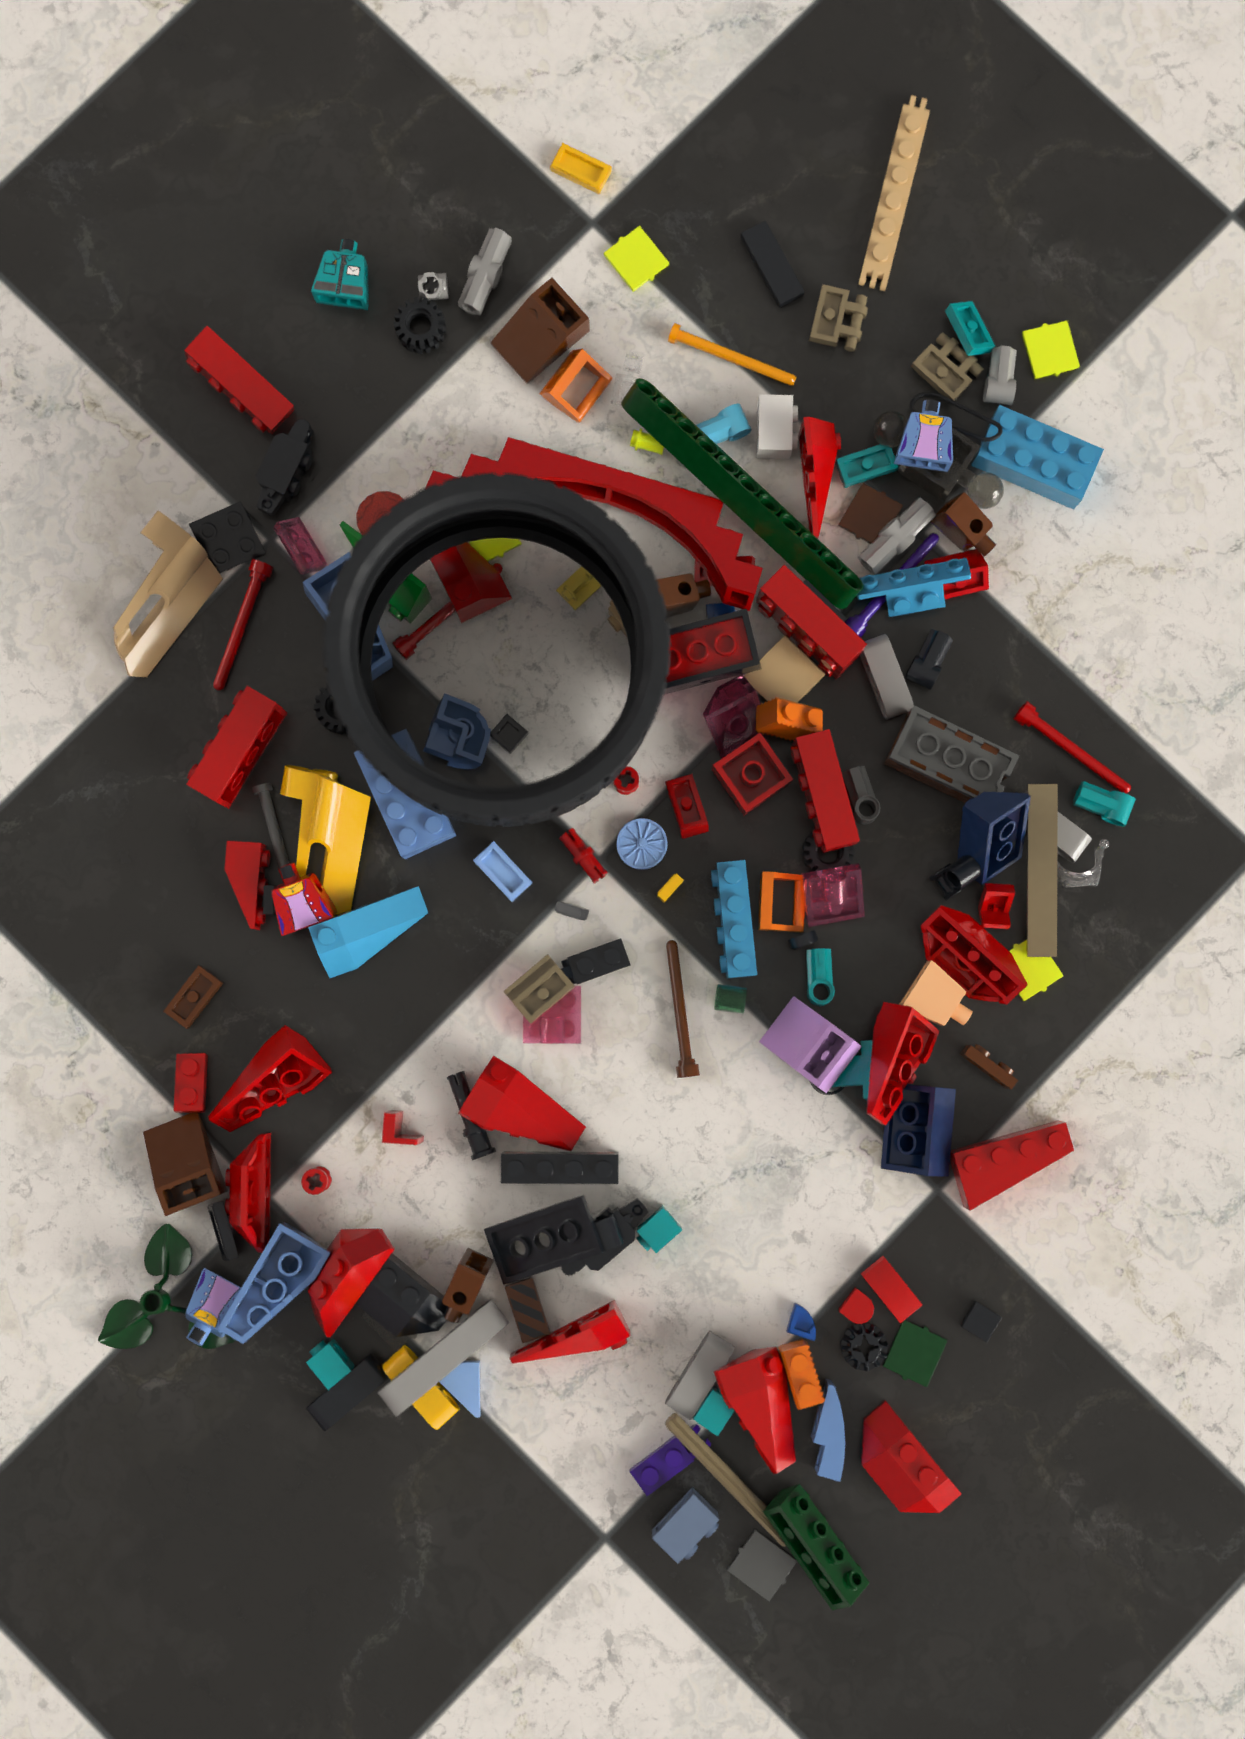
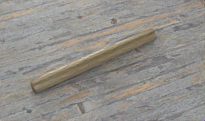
(721, 1472)

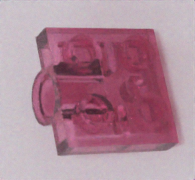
(833, 895)
(558, 1024)

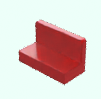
(979, 574)
(393, 1128)

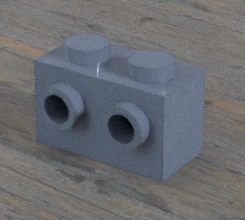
(685, 1526)

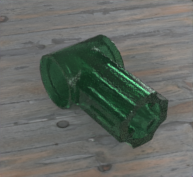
(730, 998)

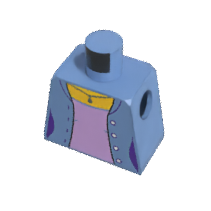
(926, 440)
(209, 1305)

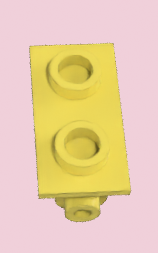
(578, 588)

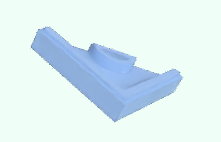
(465, 1385)

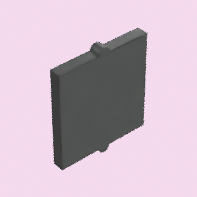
(762, 1565)

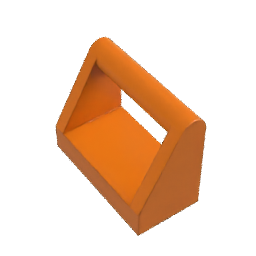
(563, 377)
(766, 902)

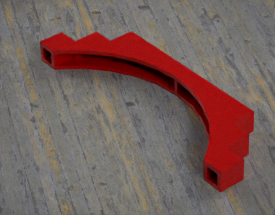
(679, 512)

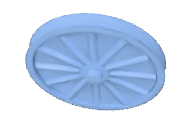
(641, 843)

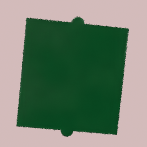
(915, 1353)

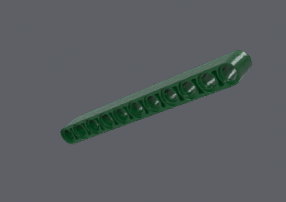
(741, 493)

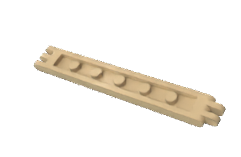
(895, 193)

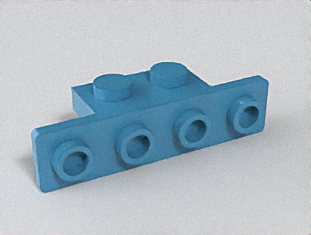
(915, 587)

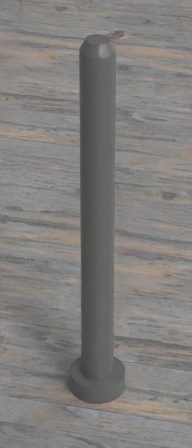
(263, 792)

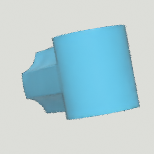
(728, 425)

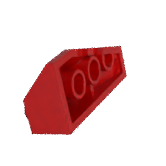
(818, 454)
(469, 581)
(898, 1047)
(276, 1072)
(515, 1105)
(588, 1333)
(759, 1394)

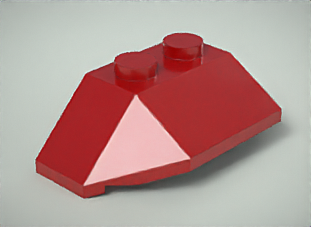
(971, 956)
(250, 1192)
(346, 1274)
(903, 1465)

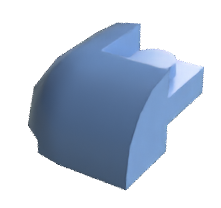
(458, 733)

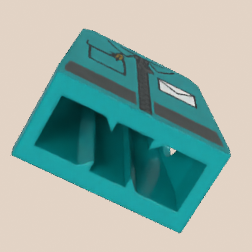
(342, 278)

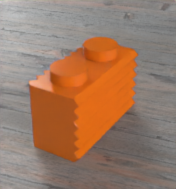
(788, 719)
(801, 1374)

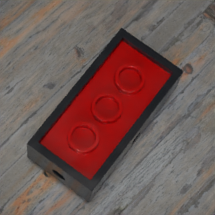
(711, 651)

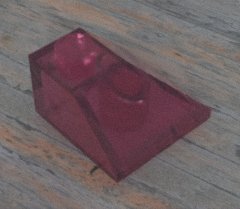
(732, 715)

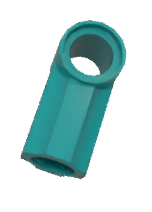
(1111, 806)
(819, 973)

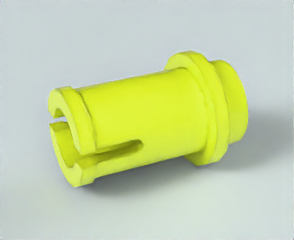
(646, 442)

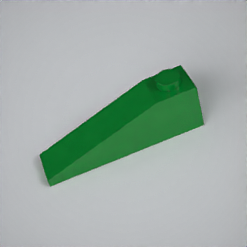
(410, 596)

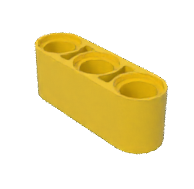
(436, 1404)

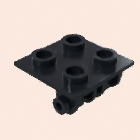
(228, 537)

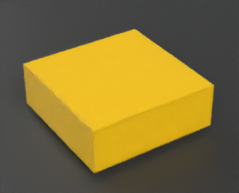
(669, 888)

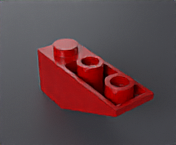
(246, 871)

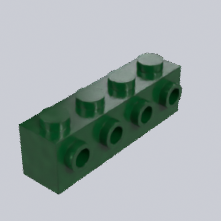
(816, 1547)

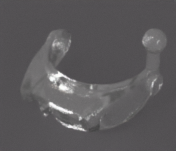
(1090, 878)

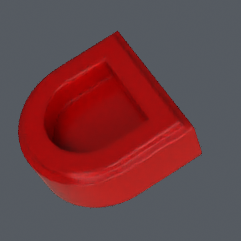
(857, 1307)

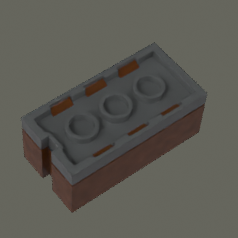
(949, 757)

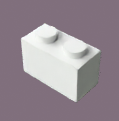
(775, 426)

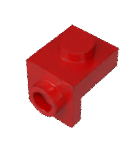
(995, 905)

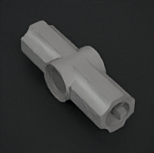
(484, 271)
(896, 536)

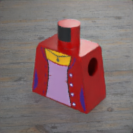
(300, 901)

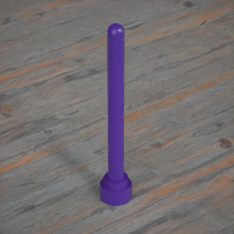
(859, 622)

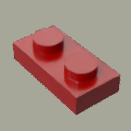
(190, 1083)

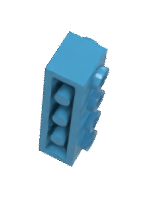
(735, 918)

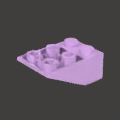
(810, 1044)

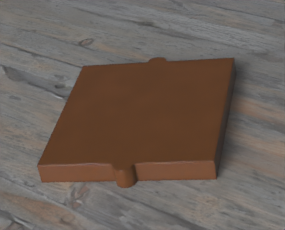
(869, 513)

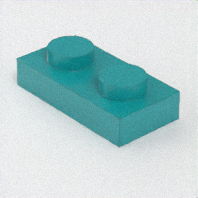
(970, 328)
(865, 465)

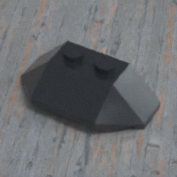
(403, 1300)

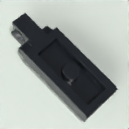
(596, 962)

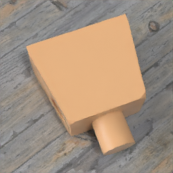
(937, 996)

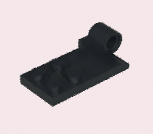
(571, 1237)

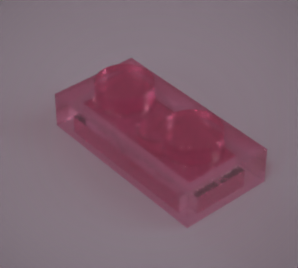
(300, 545)

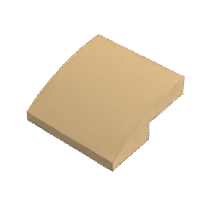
(785, 673)

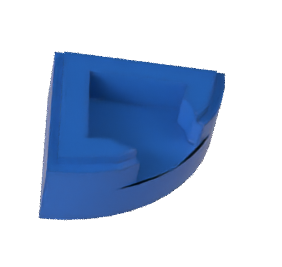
(801, 1323)

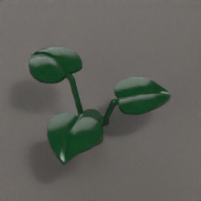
(127, 1321)

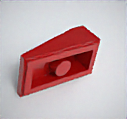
(687, 806)

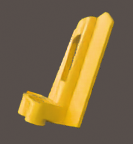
(333, 818)

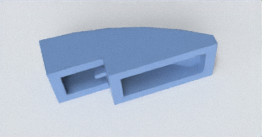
(830, 1434)

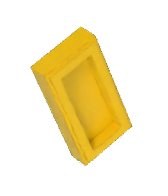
(580, 168)

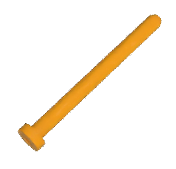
(730, 355)

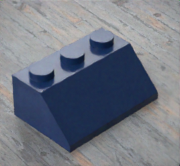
(994, 831)
(920, 1132)

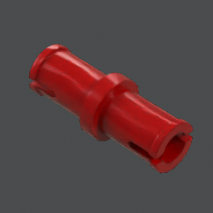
(583, 855)

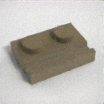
(539, 989)

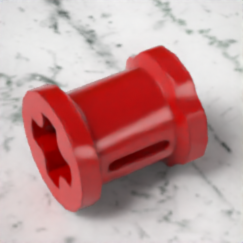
(630, 787)
(307, 1182)

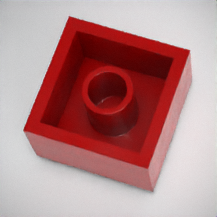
(752, 774)

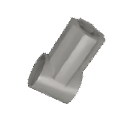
(433, 286)
(1000, 382)

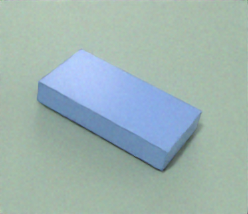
(502, 871)

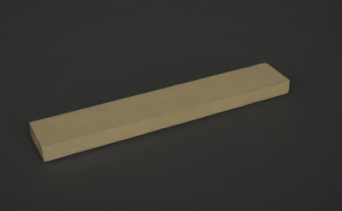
(1042, 870)

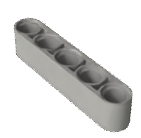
(443, 1357)

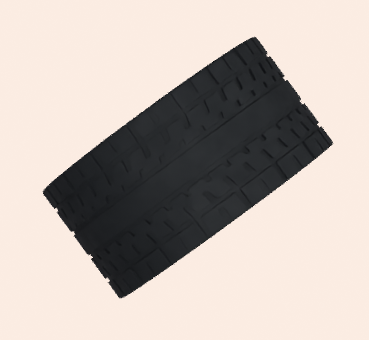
(470, 511)

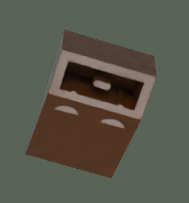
(541, 331)
(183, 1163)

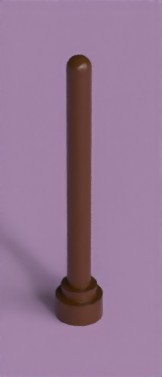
(687, 1065)

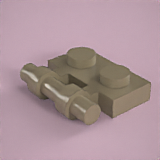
(829, 317)
(942, 372)

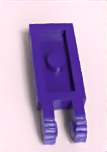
(663, 1464)

